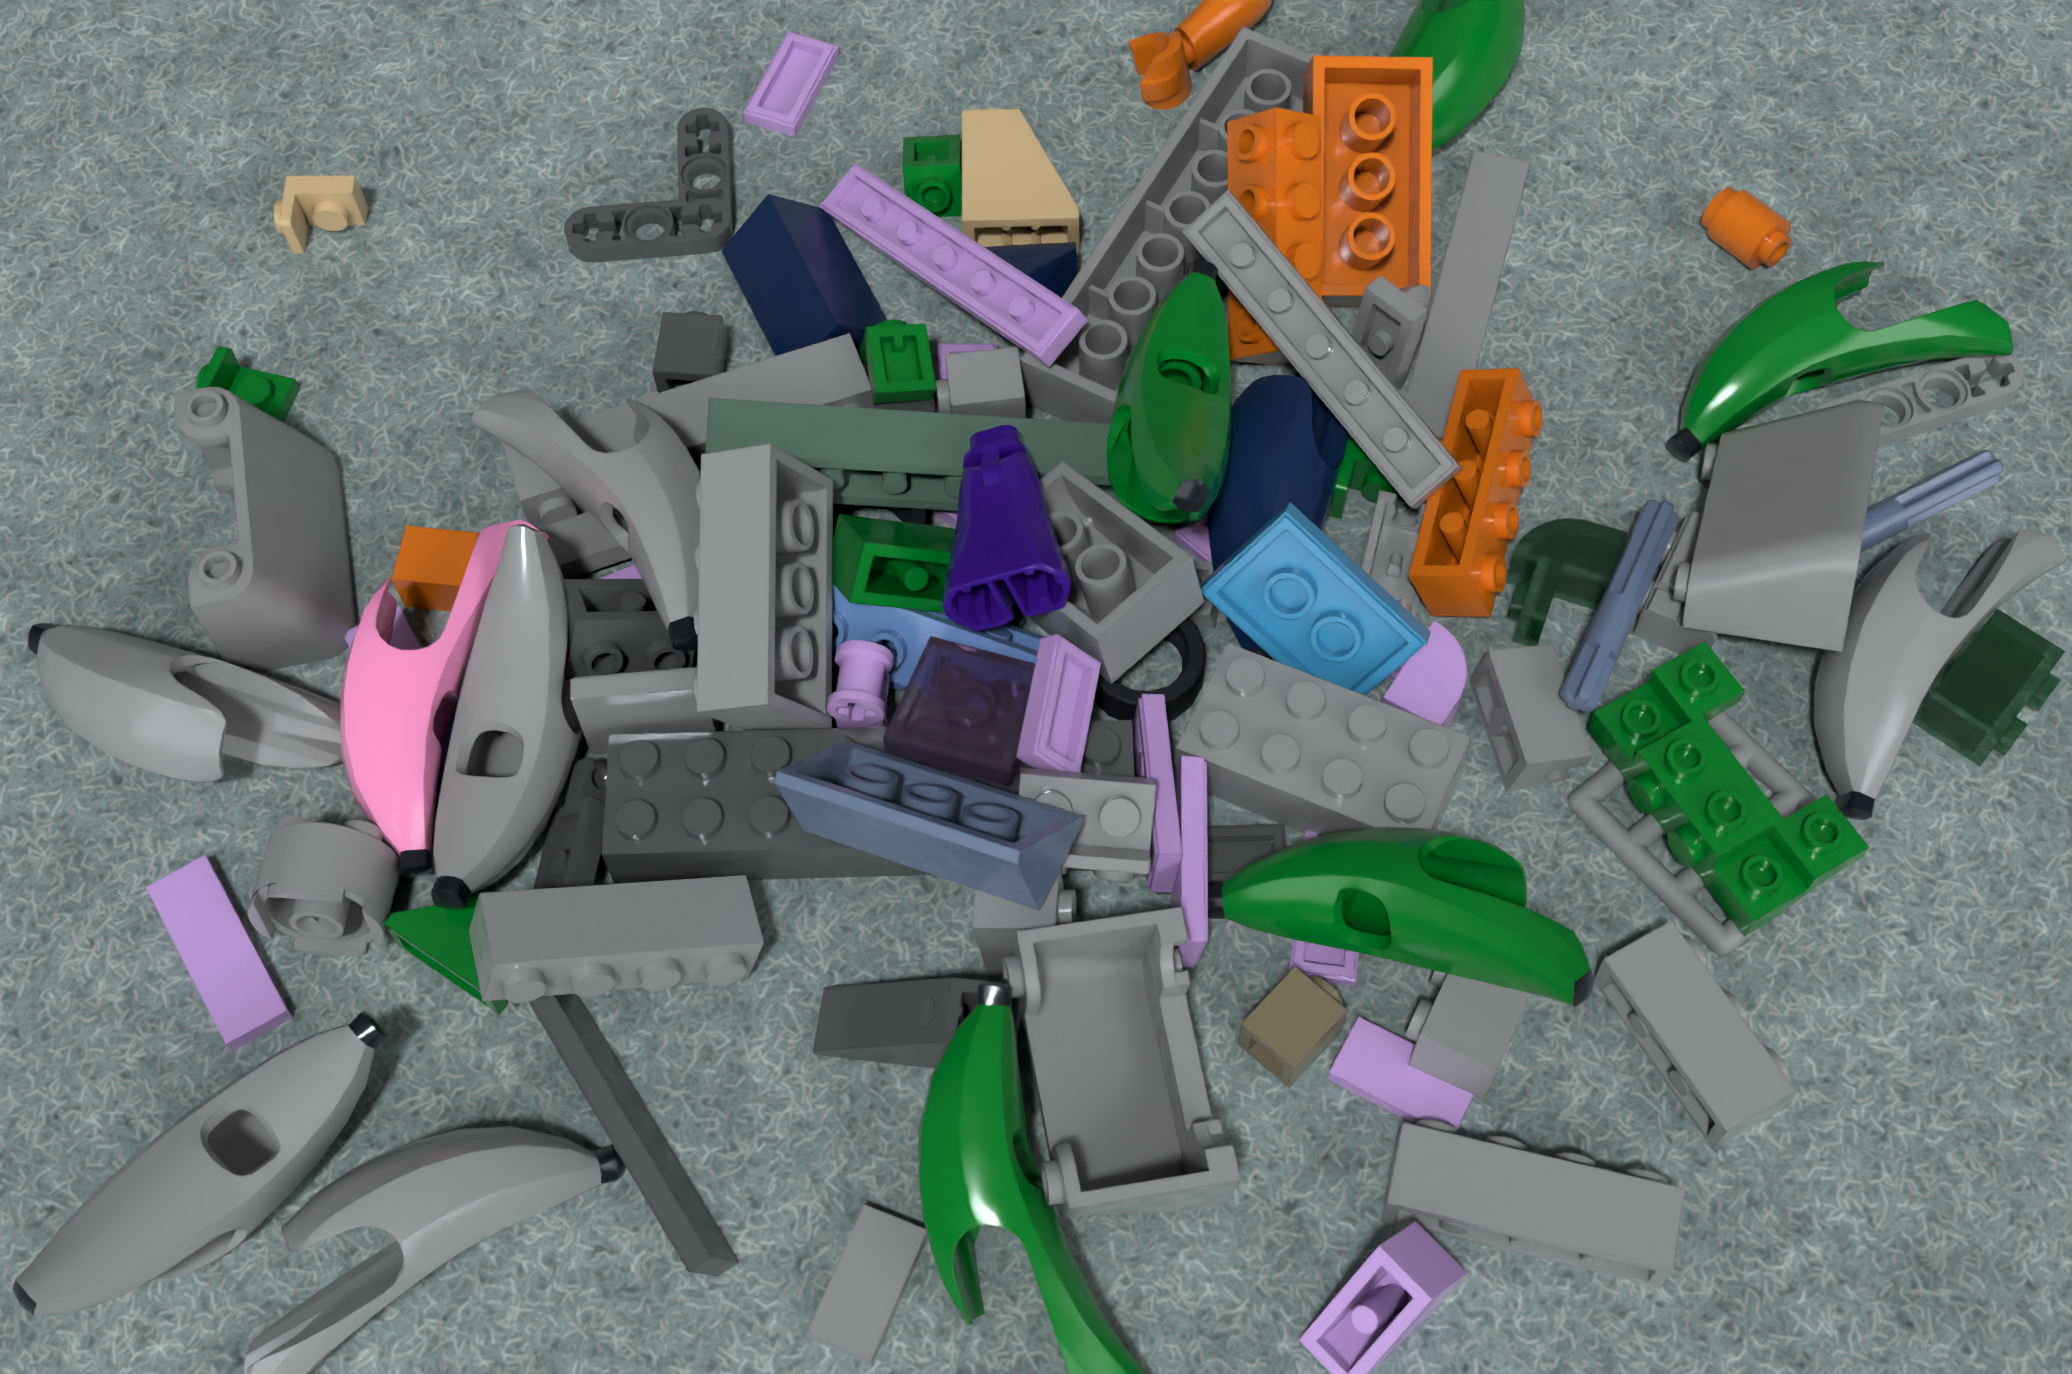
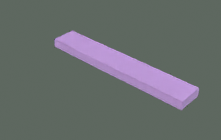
(954, 265)

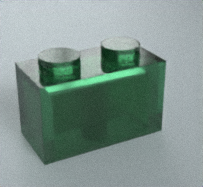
(1989, 687)

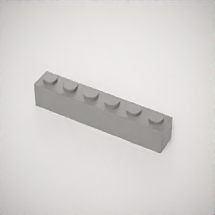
(813, 375)

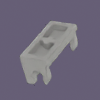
(1392, 550)
(1527, 718)

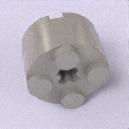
(325, 886)

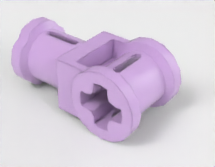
(861, 685)

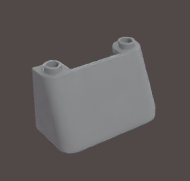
(1783, 527)
(287, 581)
(1118, 1067)

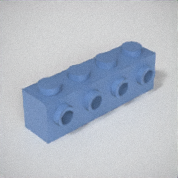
(908, 631)

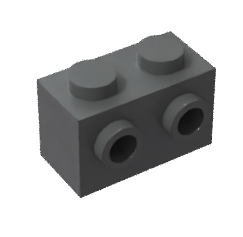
(616, 630)

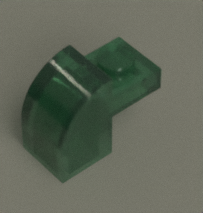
(1561, 561)

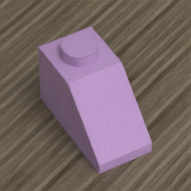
(1383, 1303)

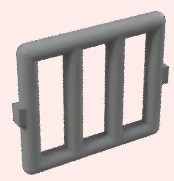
(1632, 844)

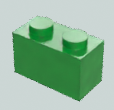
(891, 562)

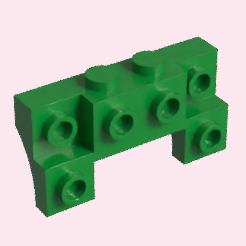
(1707, 799)

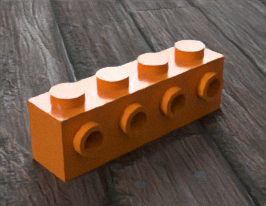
(1278, 180)
(1476, 513)

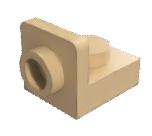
(318, 201)

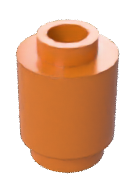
(1747, 228)

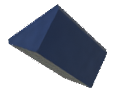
(800, 276)

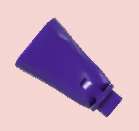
(1002, 538)

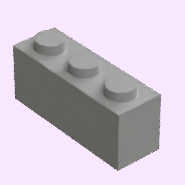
(1694, 1034)

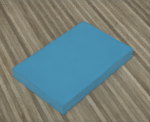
(1314, 605)

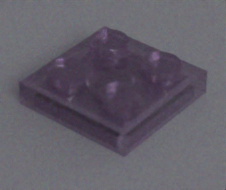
(963, 711)

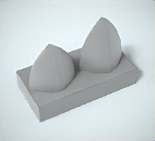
(1392, 325)

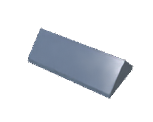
(931, 820)

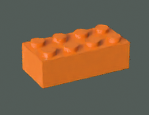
(1373, 171)

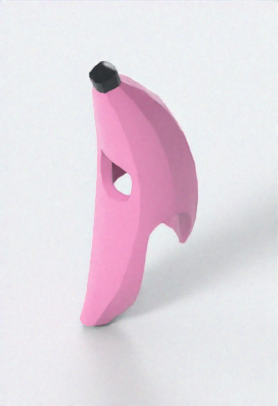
(400, 704)

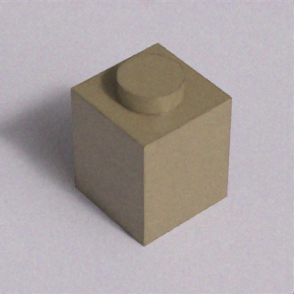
(1293, 1025)

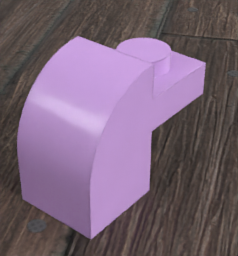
(1431, 679)

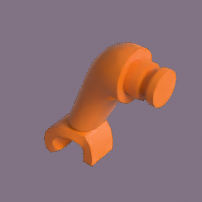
(1196, 40)

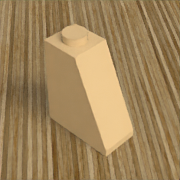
(1011, 184)

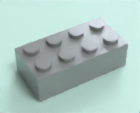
(764, 590)
(1318, 750)

